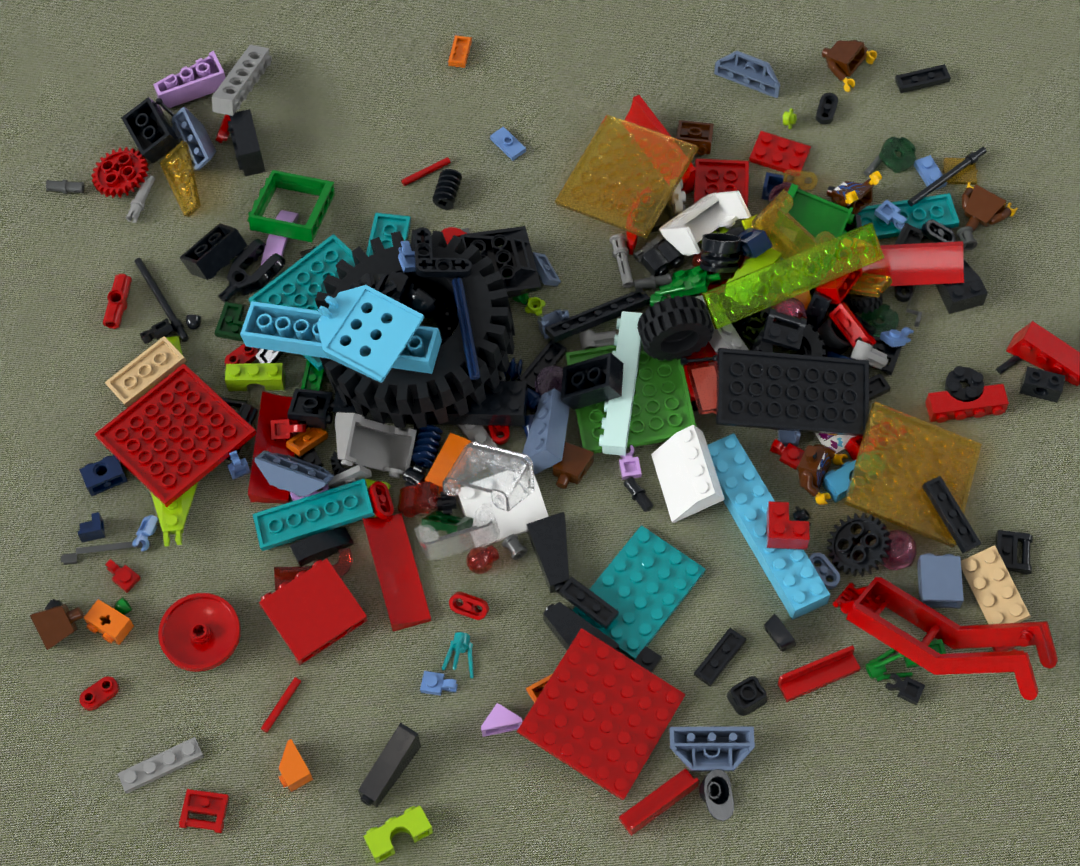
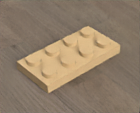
(145, 371)
(994, 588)

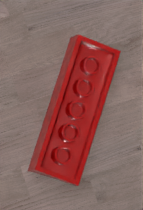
(643, 116)
(920, 263)
(271, 408)
(397, 572)

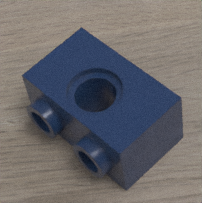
(754, 242)
(113, 477)

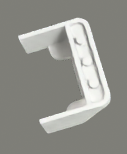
(703, 218)

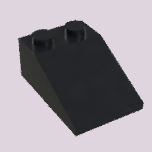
(963, 295)

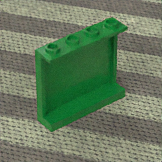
(818, 213)

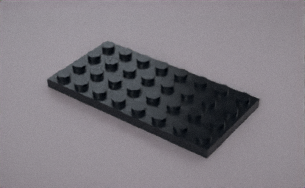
(792, 392)

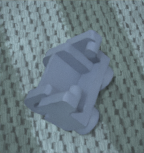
(551, 318)

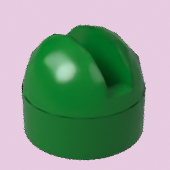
(122, 606)

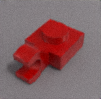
(283, 429)
(789, 455)
(123, 577)

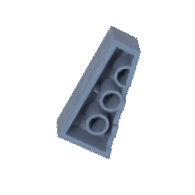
(547, 432)

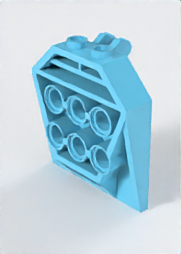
(347, 311)

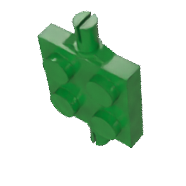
(694, 280)

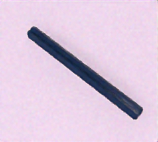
(466, 330)

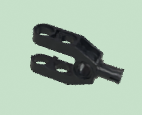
(256, 280)

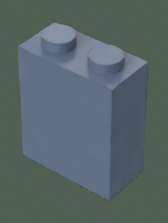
(940, 580)

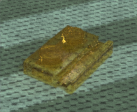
(871, 285)

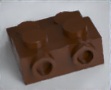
(697, 134)

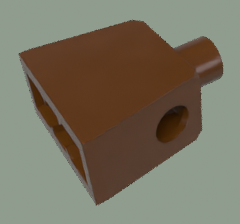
(573, 466)
(56, 623)

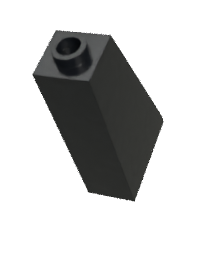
(550, 548)
(567, 624)
(389, 765)

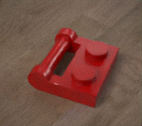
(207, 804)

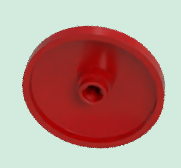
(199, 632)

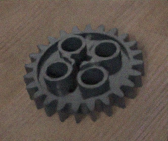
(846, 535)

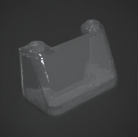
(493, 470)
(482, 534)

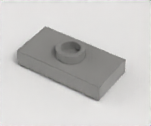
(351, 475)

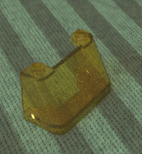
(783, 230)

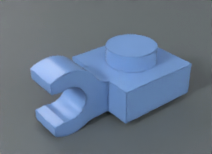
(889, 212)
(406, 257)
(896, 338)
(238, 467)
(146, 529)
(434, 683)

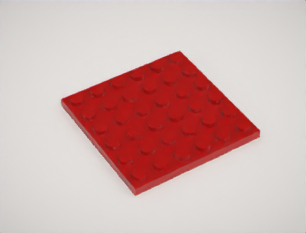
(175, 434)
(601, 714)

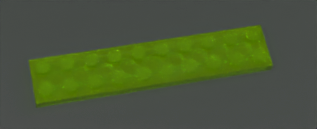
(793, 275)

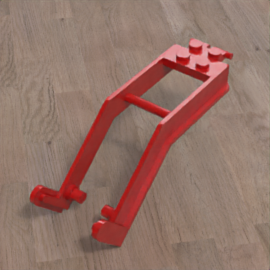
(868, 602)

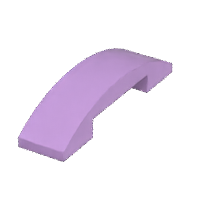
(276, 243)

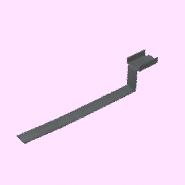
(918, 319)
(72, 557)

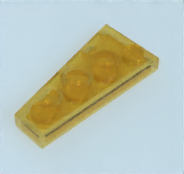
(181, 178)

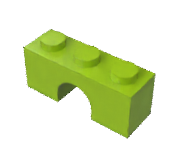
(267, 374)
(411, 822)

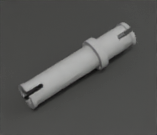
(137, 205)

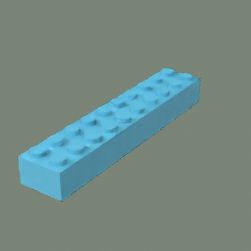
(297, 332)
(747, 502)

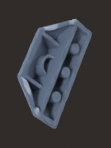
(748, 72)
(193, 132)
(292, 473)
(712, 746)

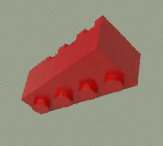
(1046, 352)

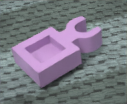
(630, 465)

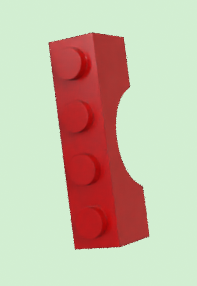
(944, 407)

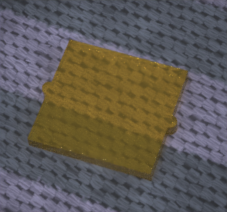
(963, 177)

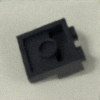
(312, 407)

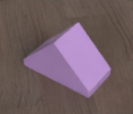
(500, 721)

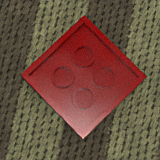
(721, 176)

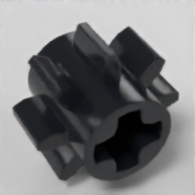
(414, 476)
(446, 504)

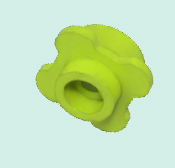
(789, 118)
(535, 301)

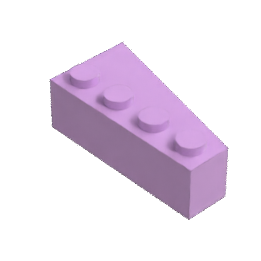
(191, 82)

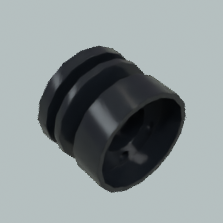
(720, 252)

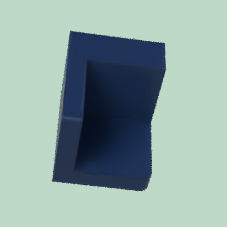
(770, 182)
(93, 529)

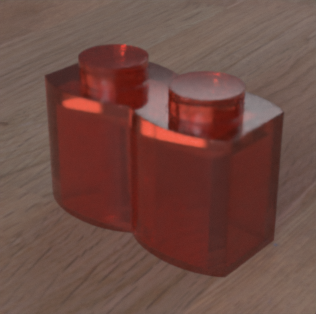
(418, 499)

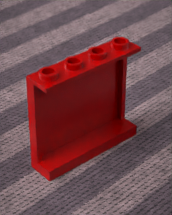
(313, 610)

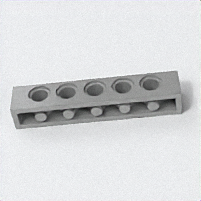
(241, 80)

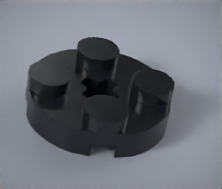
(969, 376)

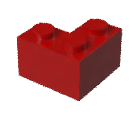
(783, 532)

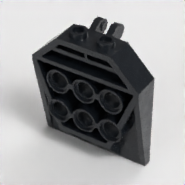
(516, 253)

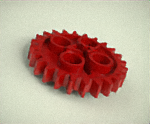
(120, 172)

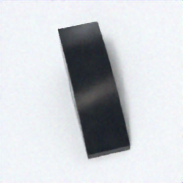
(321, 545)

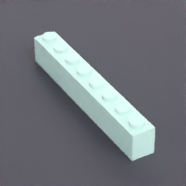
(619, 409)

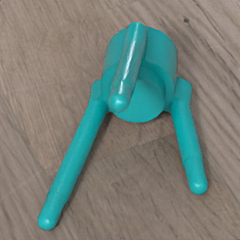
(460, 645)

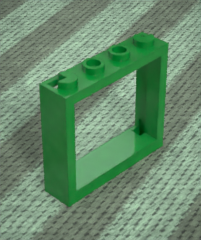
(298, 183)

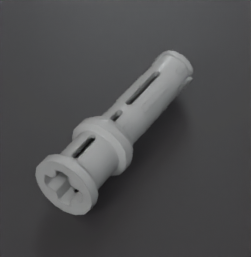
(620, 253)

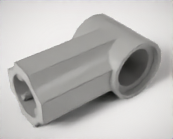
(590, 339)
(865, 351)

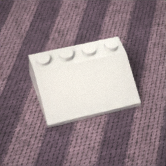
(687, 474)
(511, 521)

